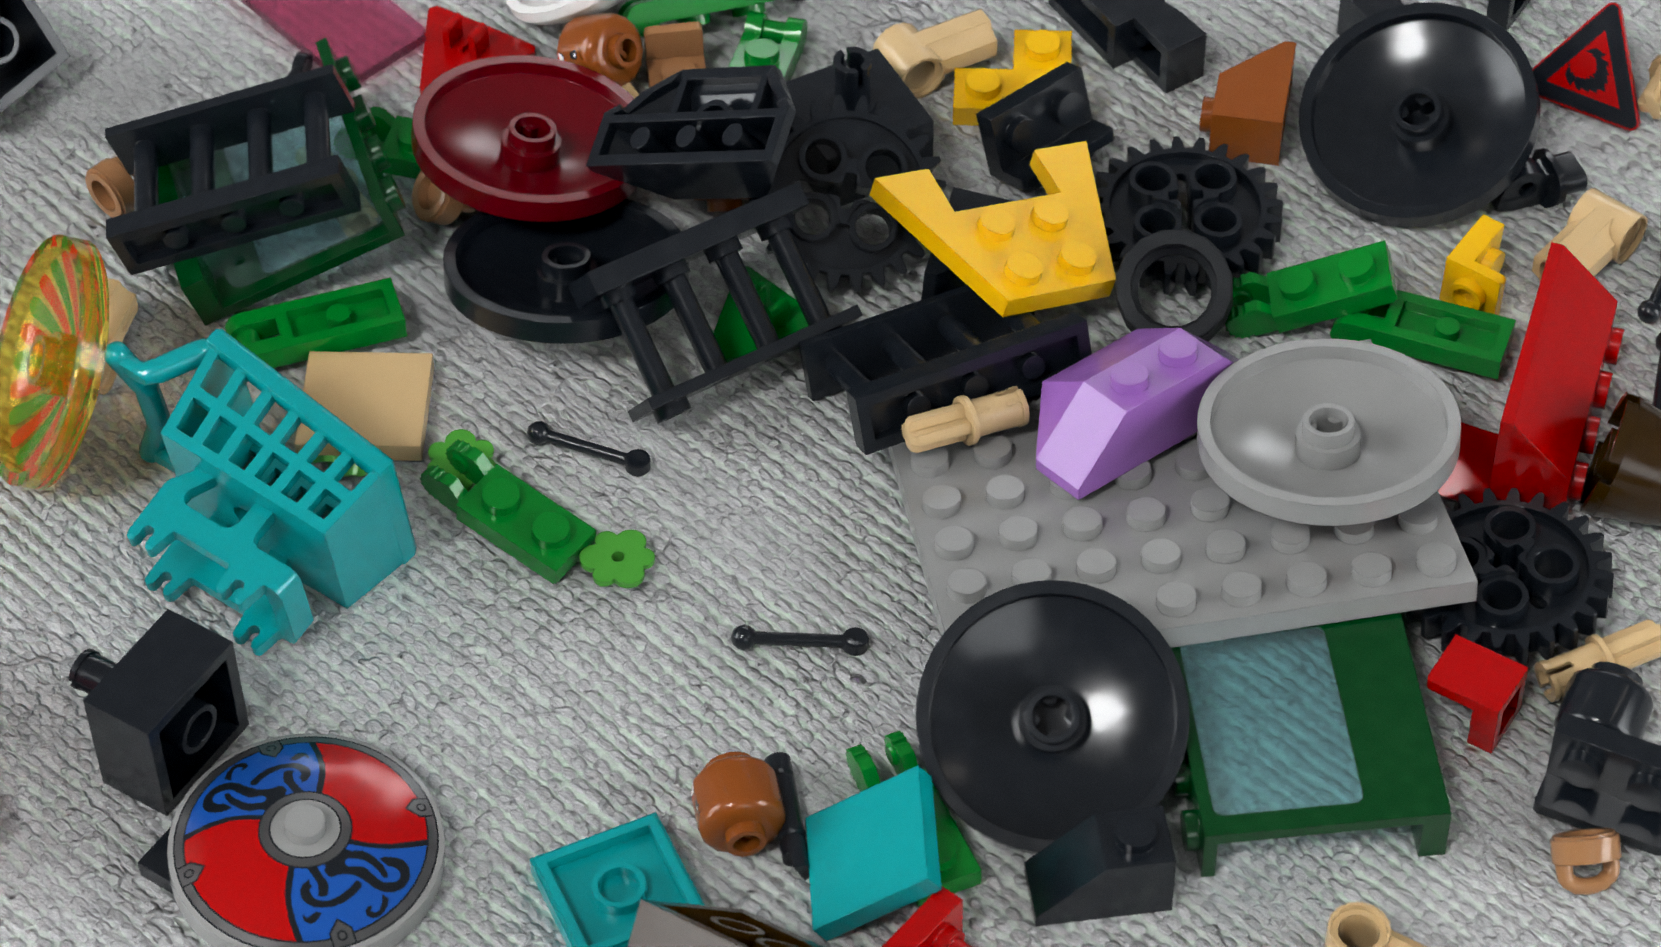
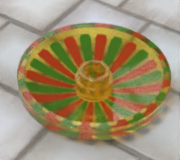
(51, 360)

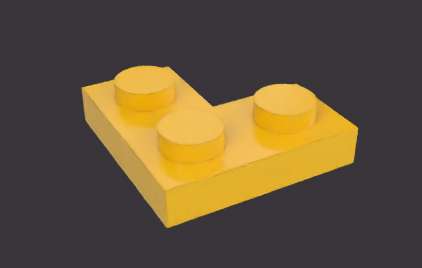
(1034, 55)

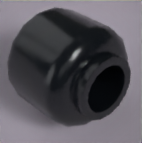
(1609, 697)

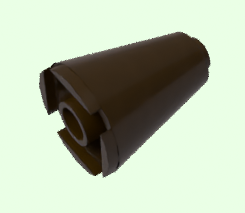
(1627, 467)

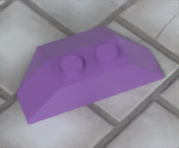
(1123, 406)

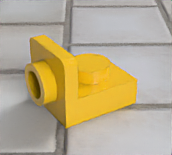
(1474, 267)

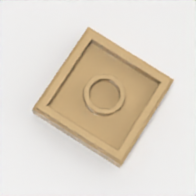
(375, 395)

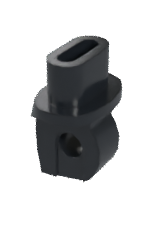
(1543, 181)

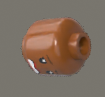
(603, 44)
(737, 801)

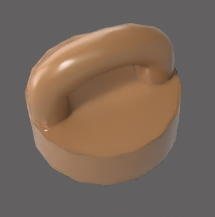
(111, 187)
(435, 205)
(1586, 848)

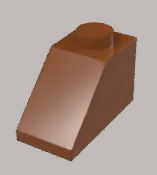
(1252, 105)

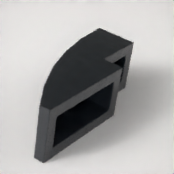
(1140, 31)

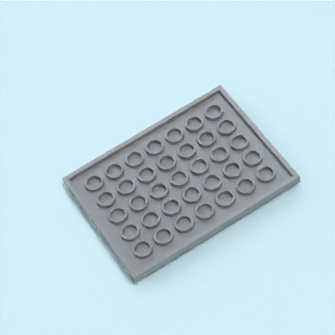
(1163, 543)

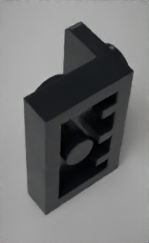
(1039, 116)
(1603, 782)

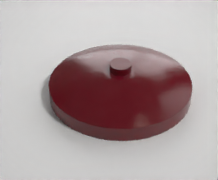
(518, 137)

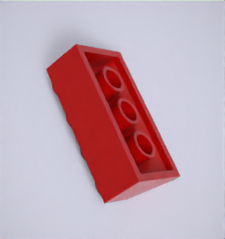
(1557, 385)

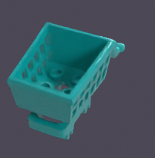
(227, 523)

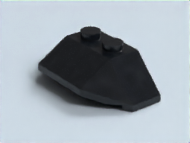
(699, 134)

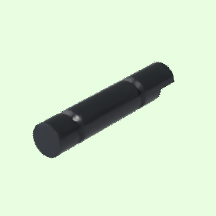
(792, 834)

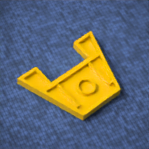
(1018, 251)

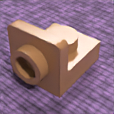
(672, 49)

